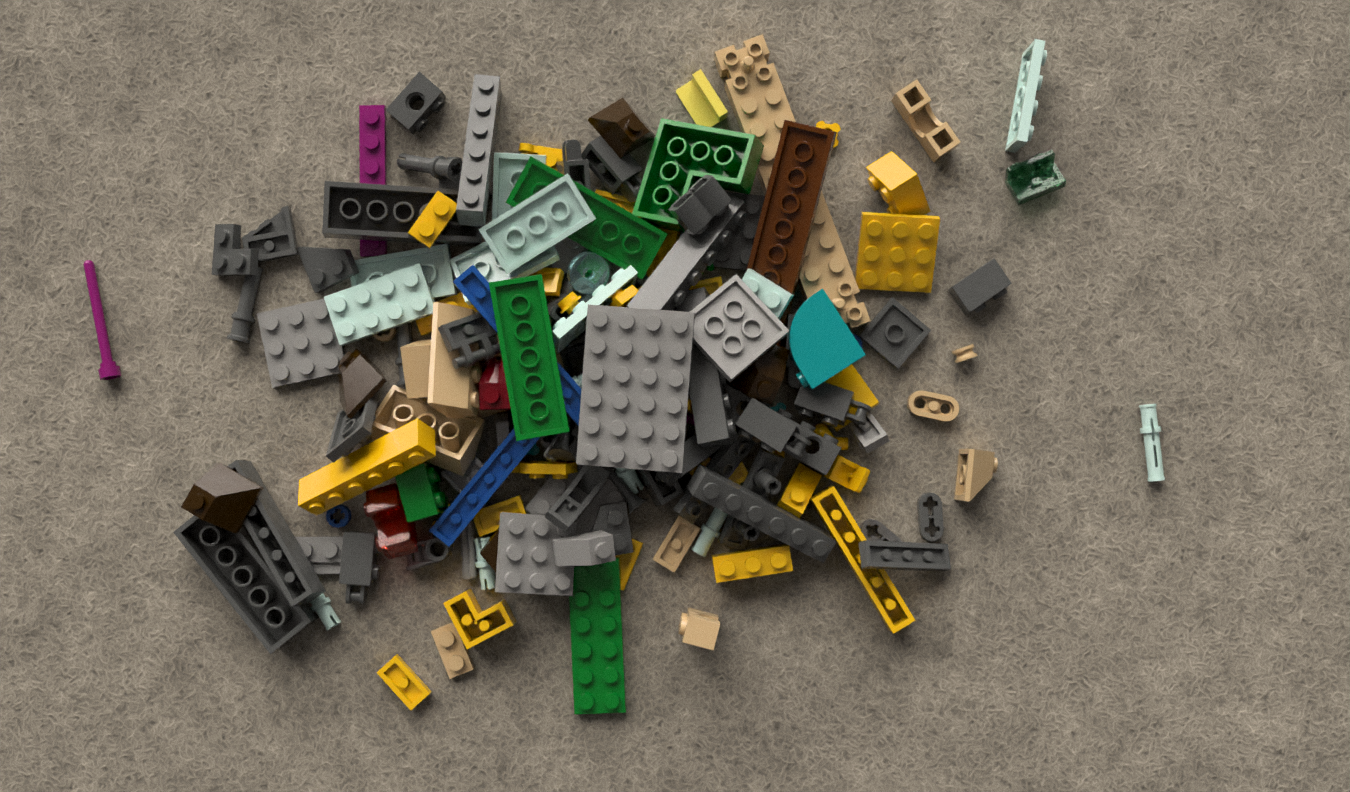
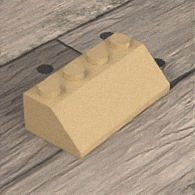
(451, 389)
(454, 437)

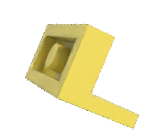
(702, 101)

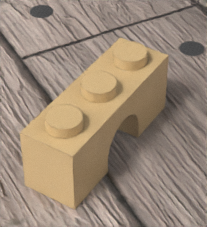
(915, 109)
(699, 628)

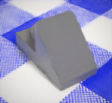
(869, 435)

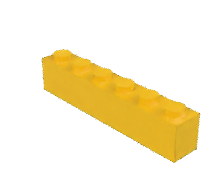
(367, 467)
(874, 581)

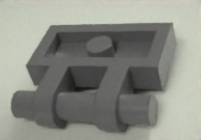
(467, 331)

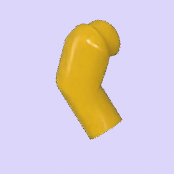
(821, 429)

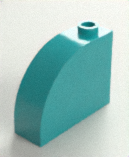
(820, 341)

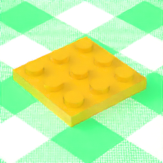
(896, 252)

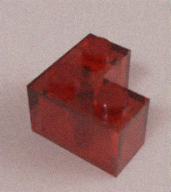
(395, 534)

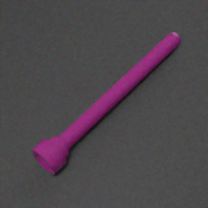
(108, 367)

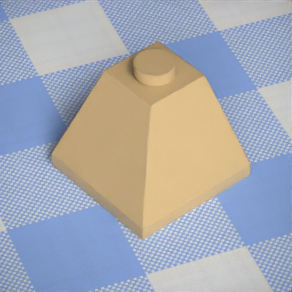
(973, 472)

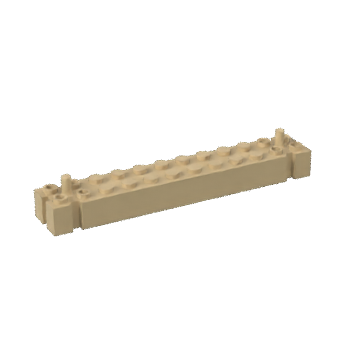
(761, 111)

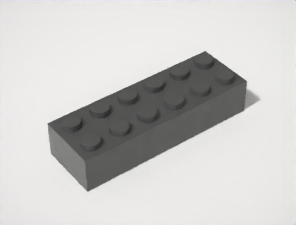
(386, 213)
(245, 581)

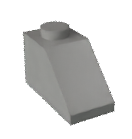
(584, 549)

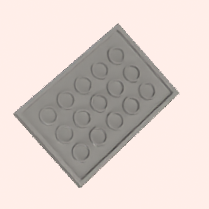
(635, 388)

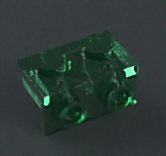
(1034, 177)

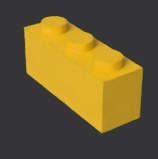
(752, 563)

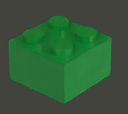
(421, 492)

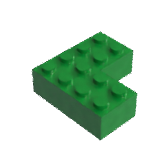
(683, 156)

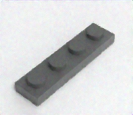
(904, 556)

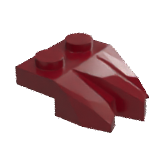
(493, 387)

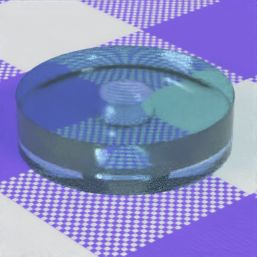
(578, 268)

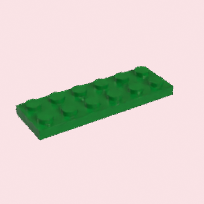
(614, 232)
(529, 357)
(597, 639)

